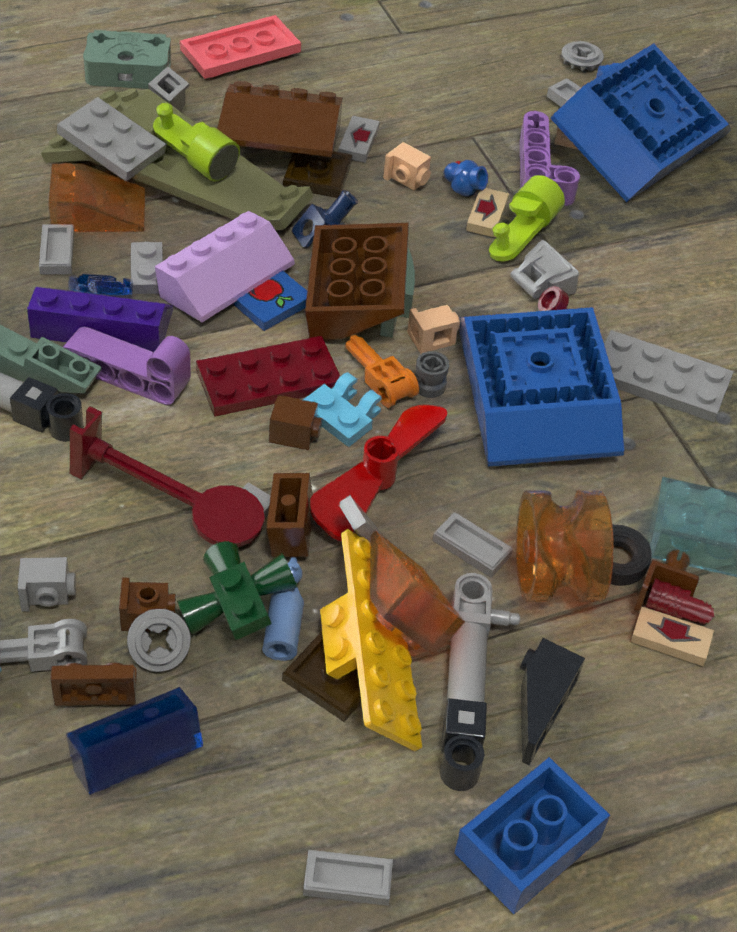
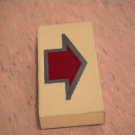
(487, 211)
(672, 636)

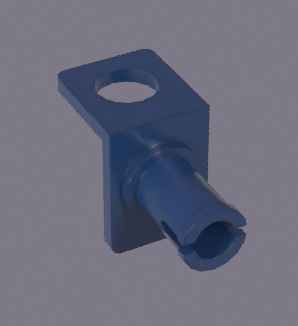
(321, 216)

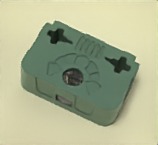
(125, 58)

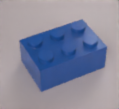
(531, 834)

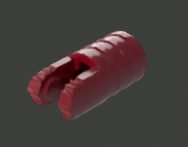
(678, 603)

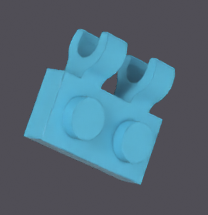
(340, 416)

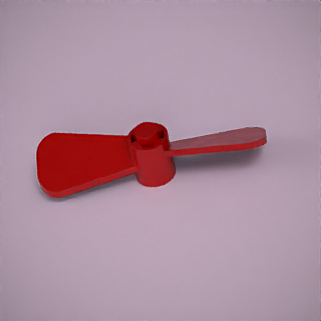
(376, 470)

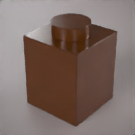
(294, 422)

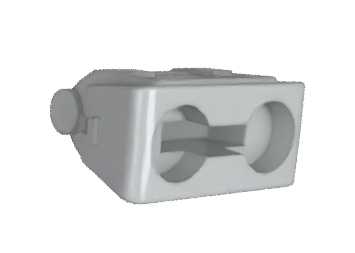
(543, 269)

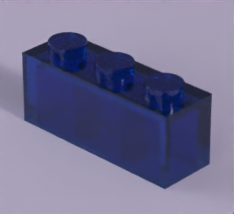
(134, 740)

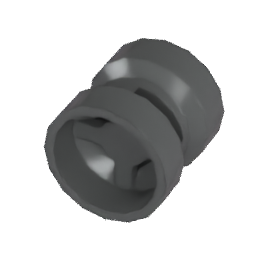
(431, 373)

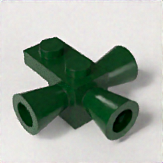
(236, 591)

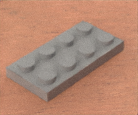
(667, 376)

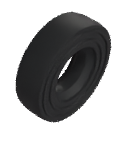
(641, 556)

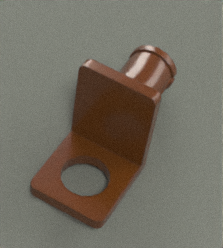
(671, 572)

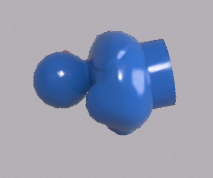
(466, 177)

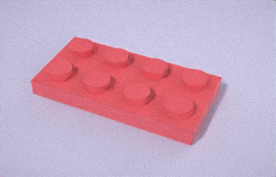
(240, 46)

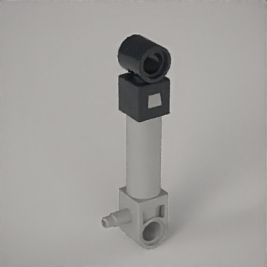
(40, 406)
(466, 706)

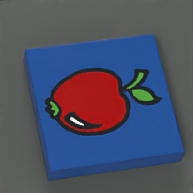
(273, 301)

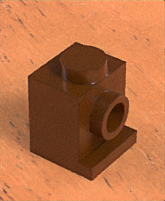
(141, 597)

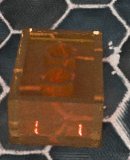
(95, 200)
(409, 598)

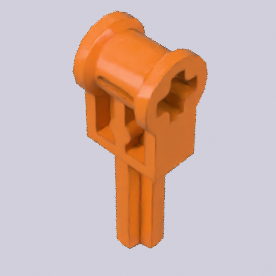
(383, 376)

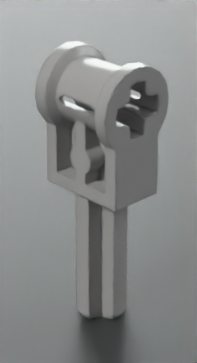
(47, 645)

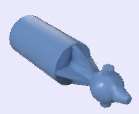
(285, 614)

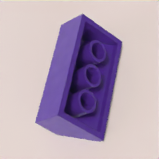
(61, 313)

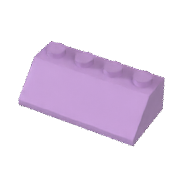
(222, 266)

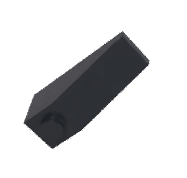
(546, 685)

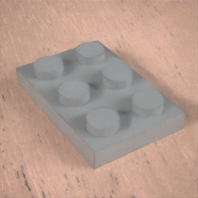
(111, 138)

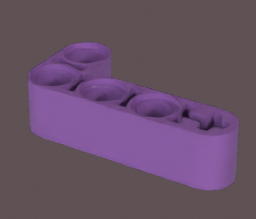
(536, 156)
(150, 374)

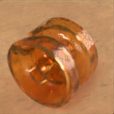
(564, 546)

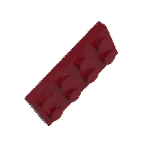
(261, 374)

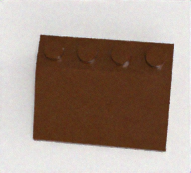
(281, 118)
(356, 277)

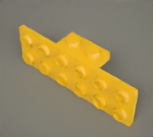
(359, 641)

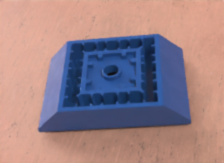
(640, 122)
(548, 410)

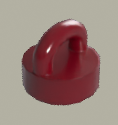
(553, 299)

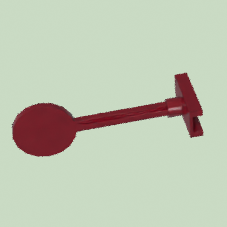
(217, 514)

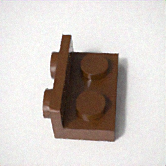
(94, 684)

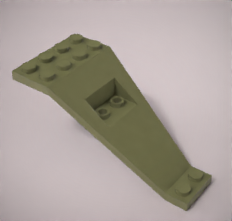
(240, 191)

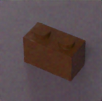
(290, 515)

